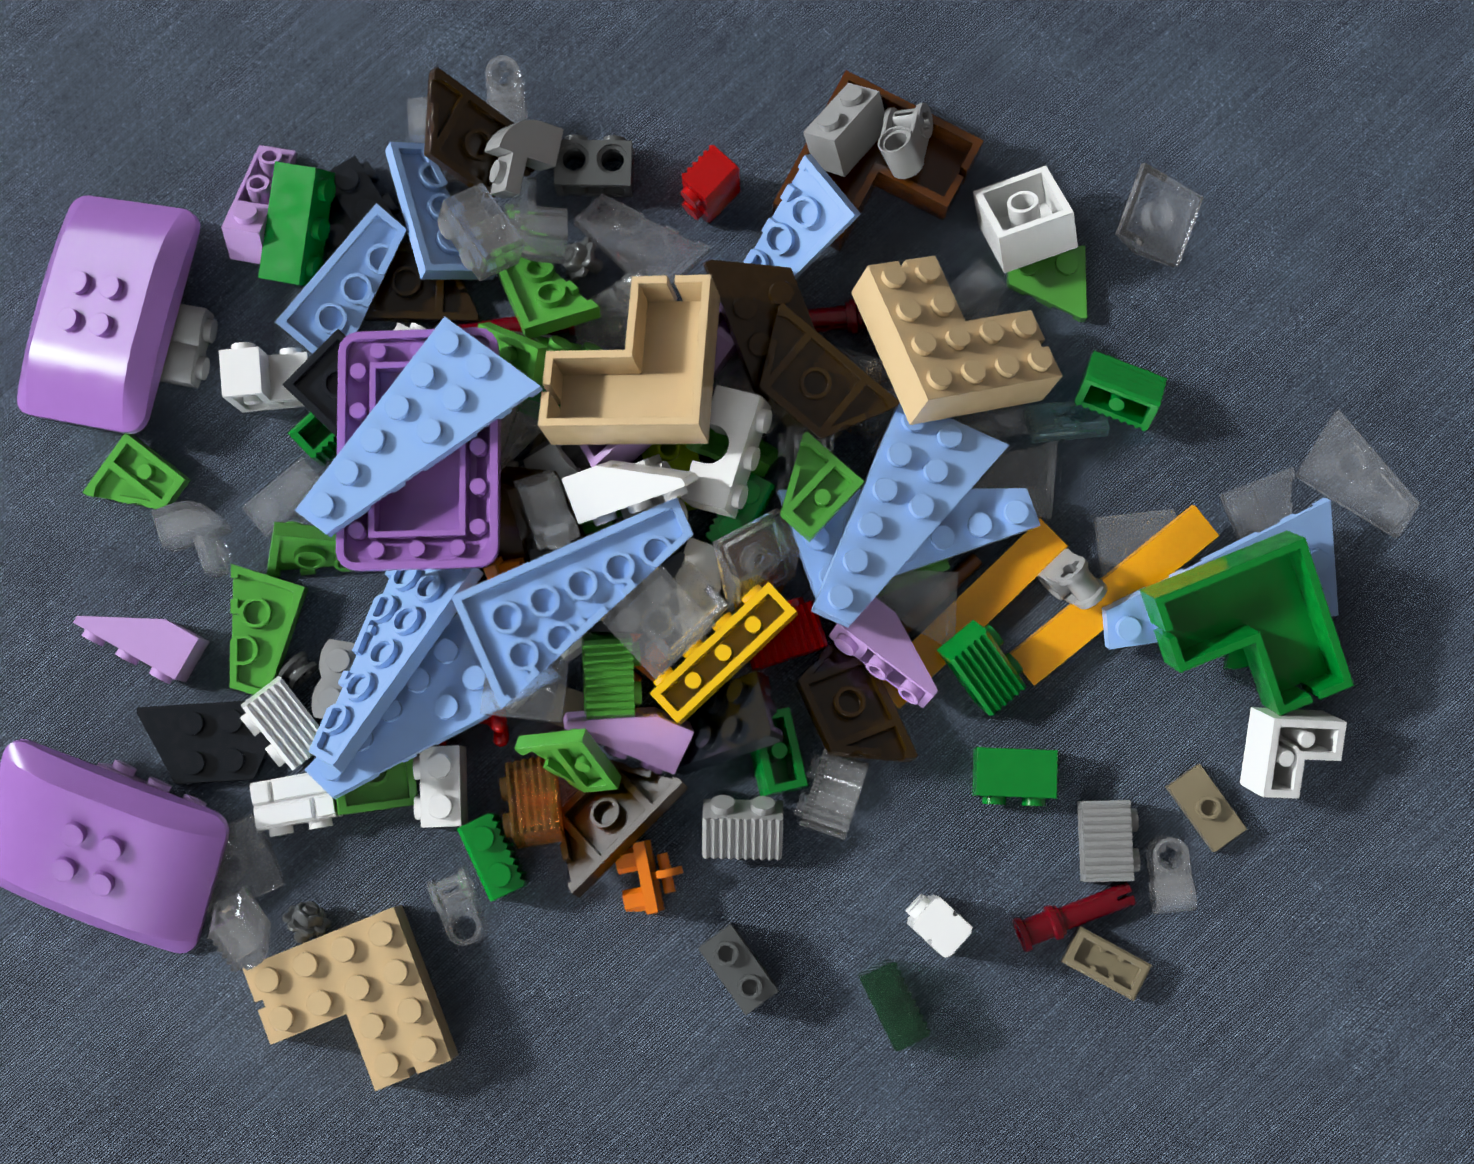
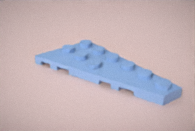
(1127, 619)

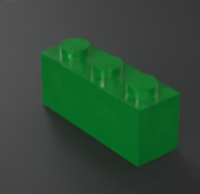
(296, 223)

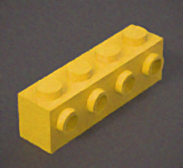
(724, 653)

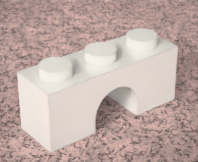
(724, 482)

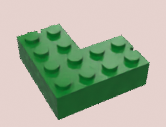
(1260, 602)

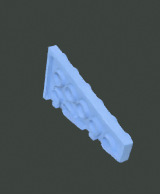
(426, 414)
(906, 495)
(976, 521)
(547, 604)
(388, 650)
(432, 707)

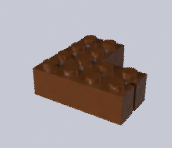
(933, 189)

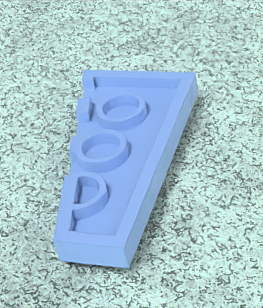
(420, 194)
(805, 222)
(345, 283)

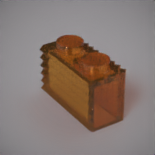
(533, 803)

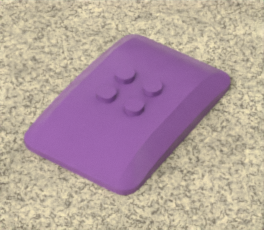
(107, 313)
(443, 513)
(107, 847)

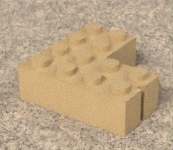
(939, 359)
(651, 389)
(374, 978)

